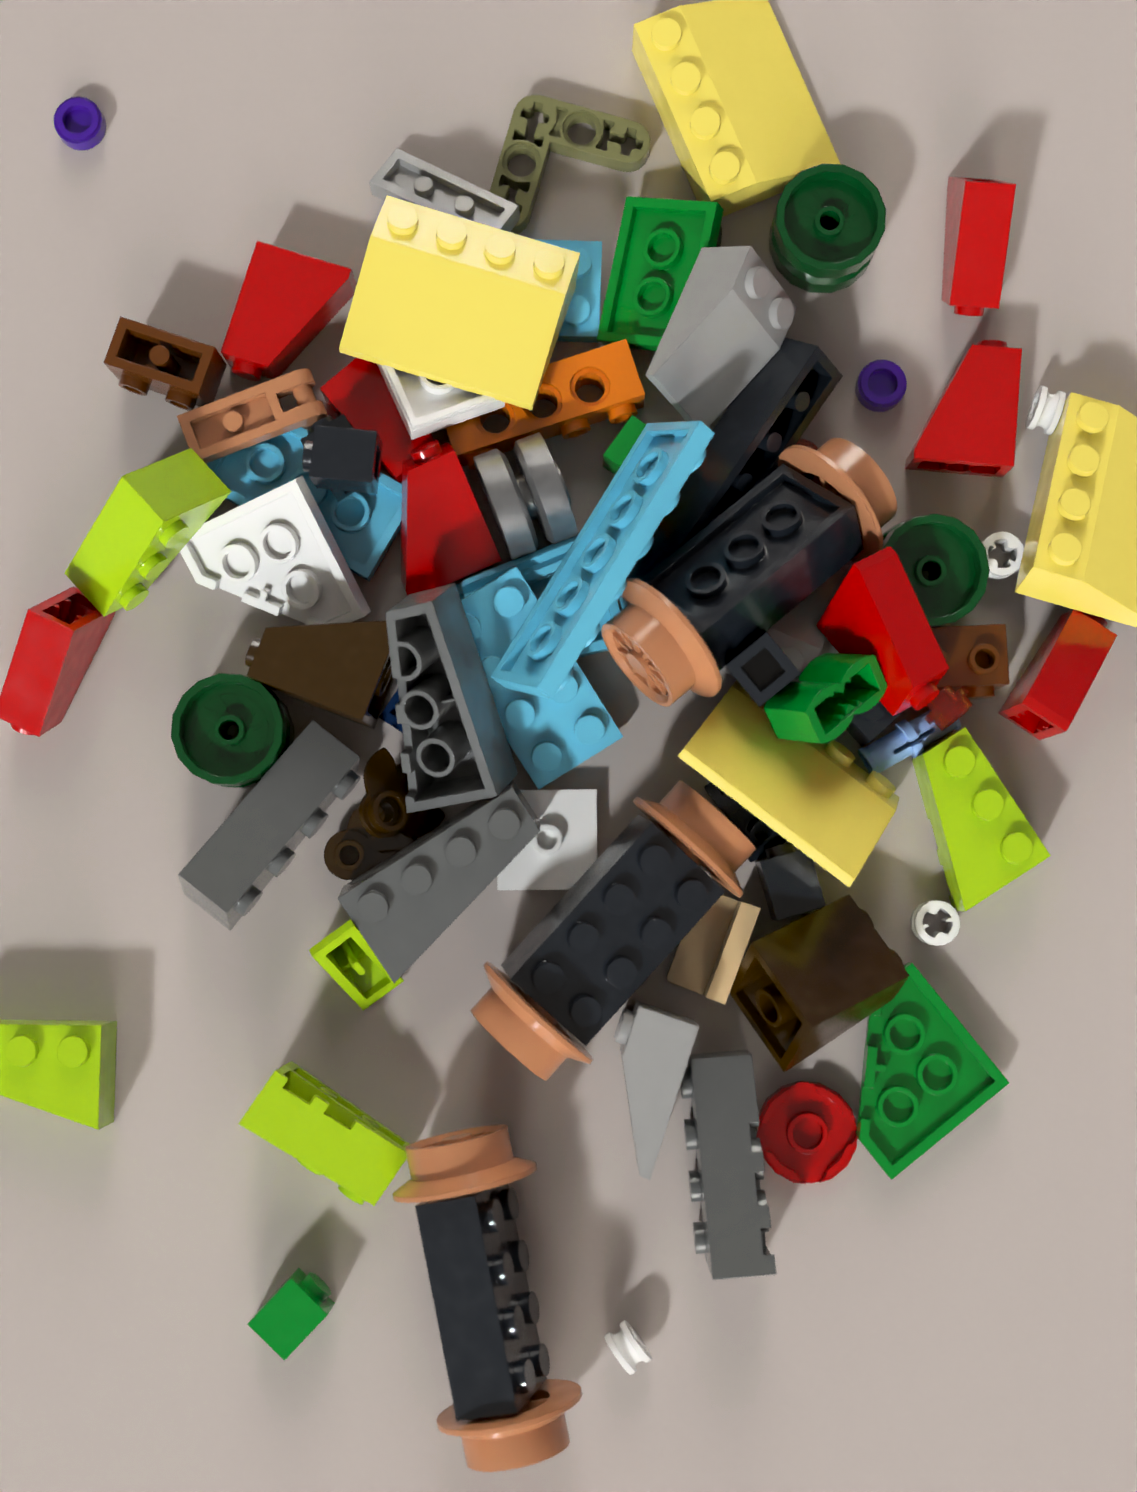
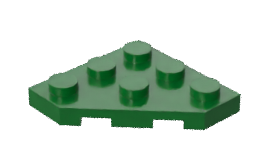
(918, 1076)

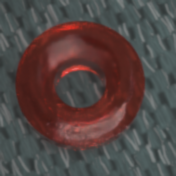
(948, 707)

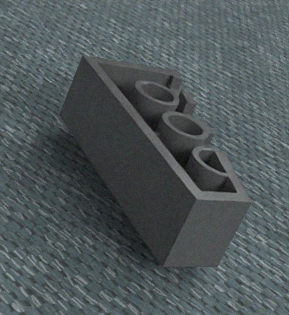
(445, 704)
(269, 825)
(431, 881)
(727, 1165)

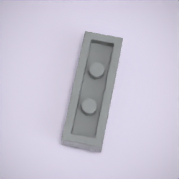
(434, 188)

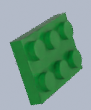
(652, 264)

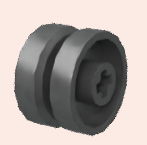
(533, 494)

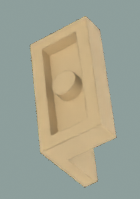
(714, 949)

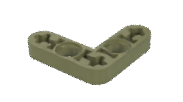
(553, 137)

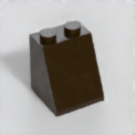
(327, 666)
(816, 980)

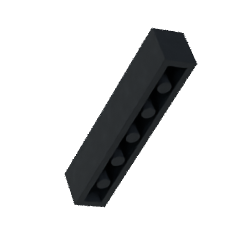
(747, 443)

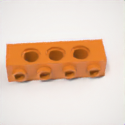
(605, 367)

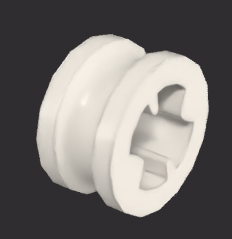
(1045, 410)
(1010, 544)
(933, 907)
(628, 1347)

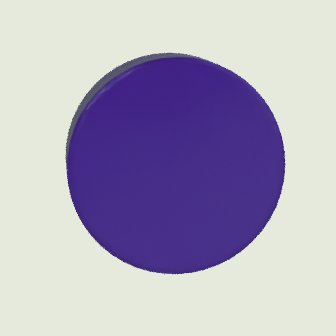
(79, 123)
(880, 385)

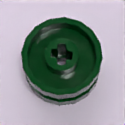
(826, 228)
(954, 562)
(203, 722)

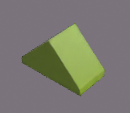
(353, 965)

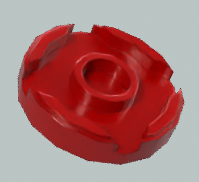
(807, 1132)

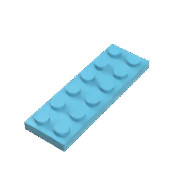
(602, 557)

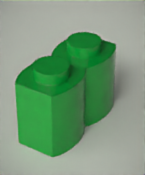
(826, 697)

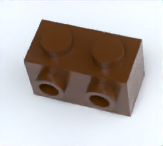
(164, 363)
(975, 658)

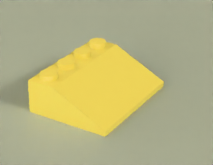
(731, 99)
(459, 302)
(1085, 514)
(795, 787)

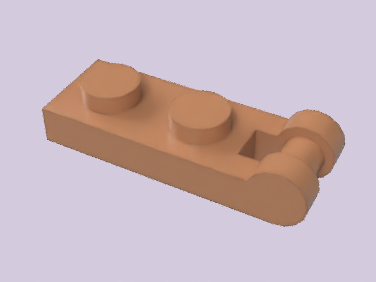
(251, 416)

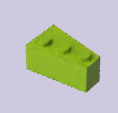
(144, 529)
(974, 821)
(61, 1067)
(326, 1133)

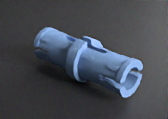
(906, 740)

